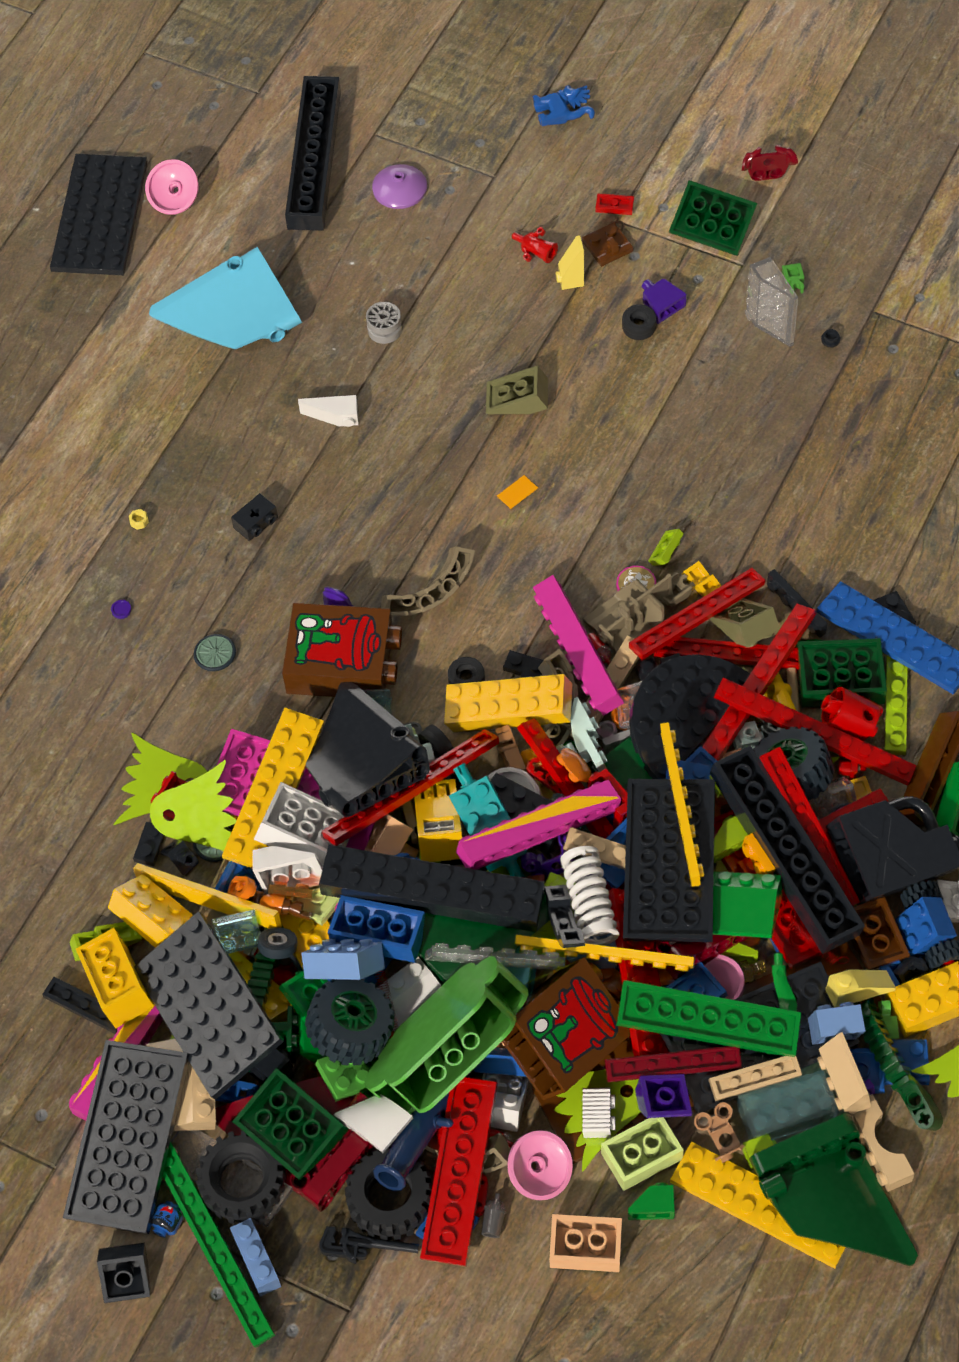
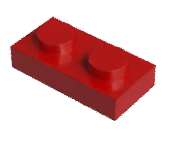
(614, 204)

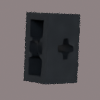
(254, 517)

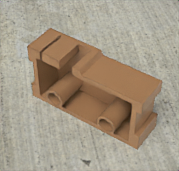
(509, 749)

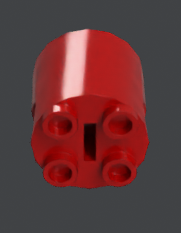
(851, 713)

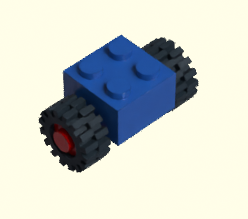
(928, 926)

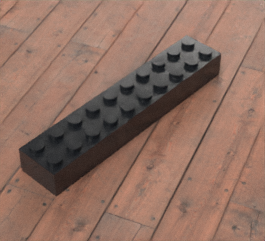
(313, 153)
(802, 870)
(433, 887)

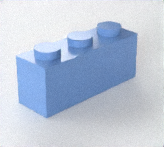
(255, 1257)

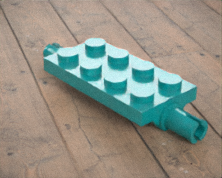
(480, 809)

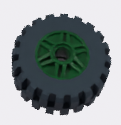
(806, 756)
(349, 1021)

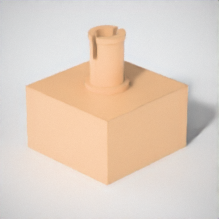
(390, 837)

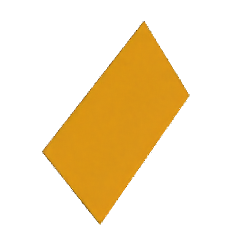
(517, 492)

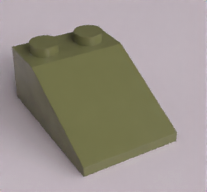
(518, 393)
(747, 622)

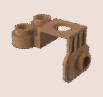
(716, 1127)

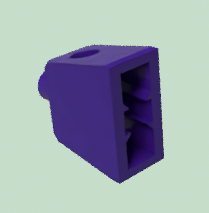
(663, 298)

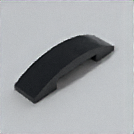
(562, 918)

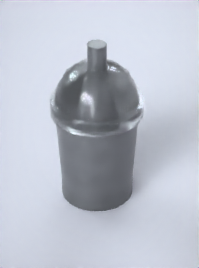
(493, 1217)

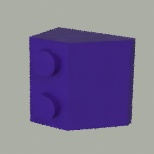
(663, 1096)

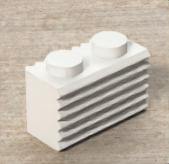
(597, 1112)

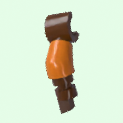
(281, 904)

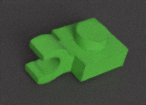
(890, 1021)

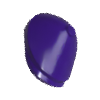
(335, 597)

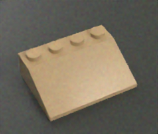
(196, 1106)

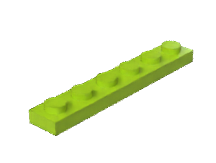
(895, 707)

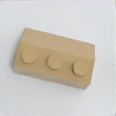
(843, 1076)

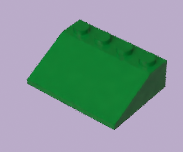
(746, 904)

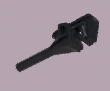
(354, 1245)

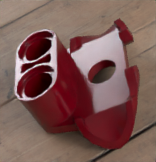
(768, 165)

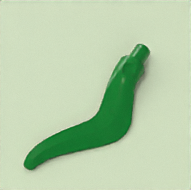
(784, 992)

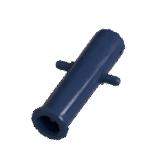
(410, 1145)

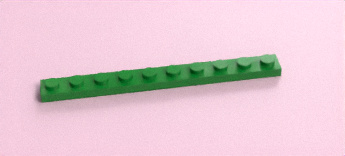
(216, 1250)

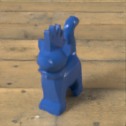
(557, 105)

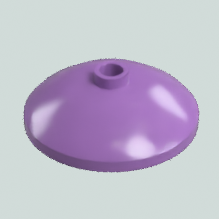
(399, 186)

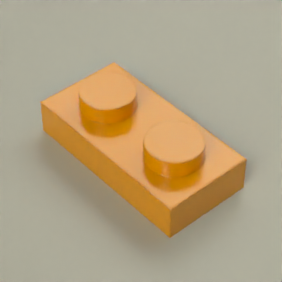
(754, 851)

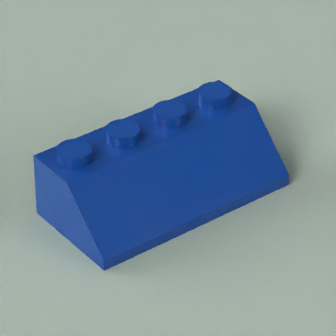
(394, 926)

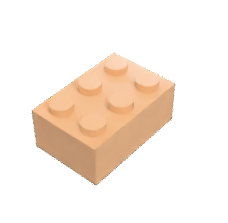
(585, 1243)

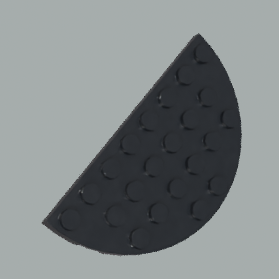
(683, 695)

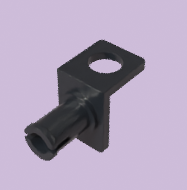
(180, 856)

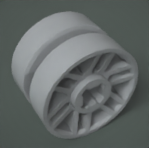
(384, 322)

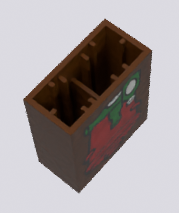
(339, 646)
(565, 1028)

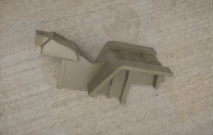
(636, 609)

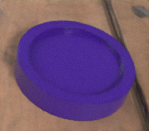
(121, 609)

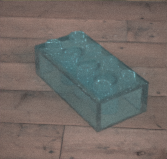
(787, 1106)

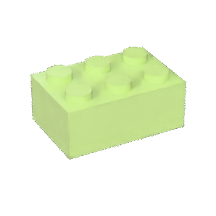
(641, 1151)

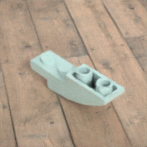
(585, 734)

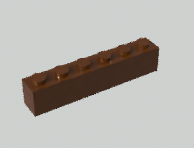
(934, 764)

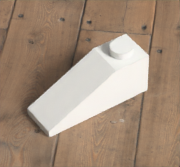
(333, 410)

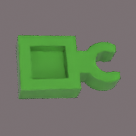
(794, 275)

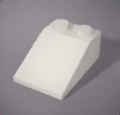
(287, 866)

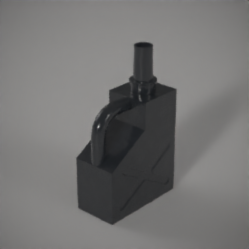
(888, 852)

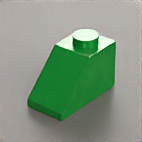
(654, 1203)

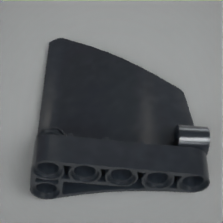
(363, 754)

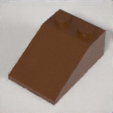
(880, 939)

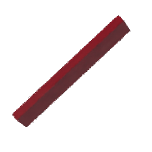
(673, 1063)

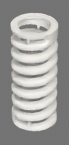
(580, 868)

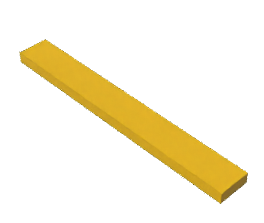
(208, 896)

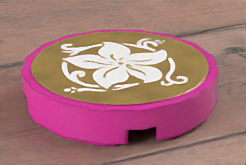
(632, 573)

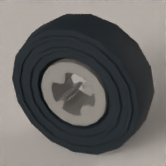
(277, 943)

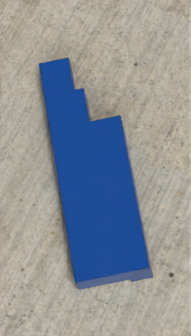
(499, 1062)

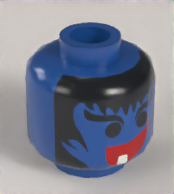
(167, 1219)

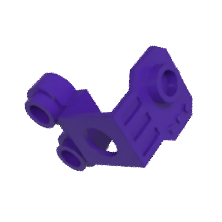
(539, 865)

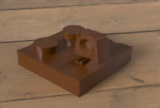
(607, 244)

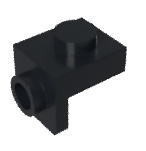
(910, 969)

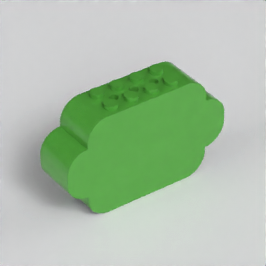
(448, 1036)

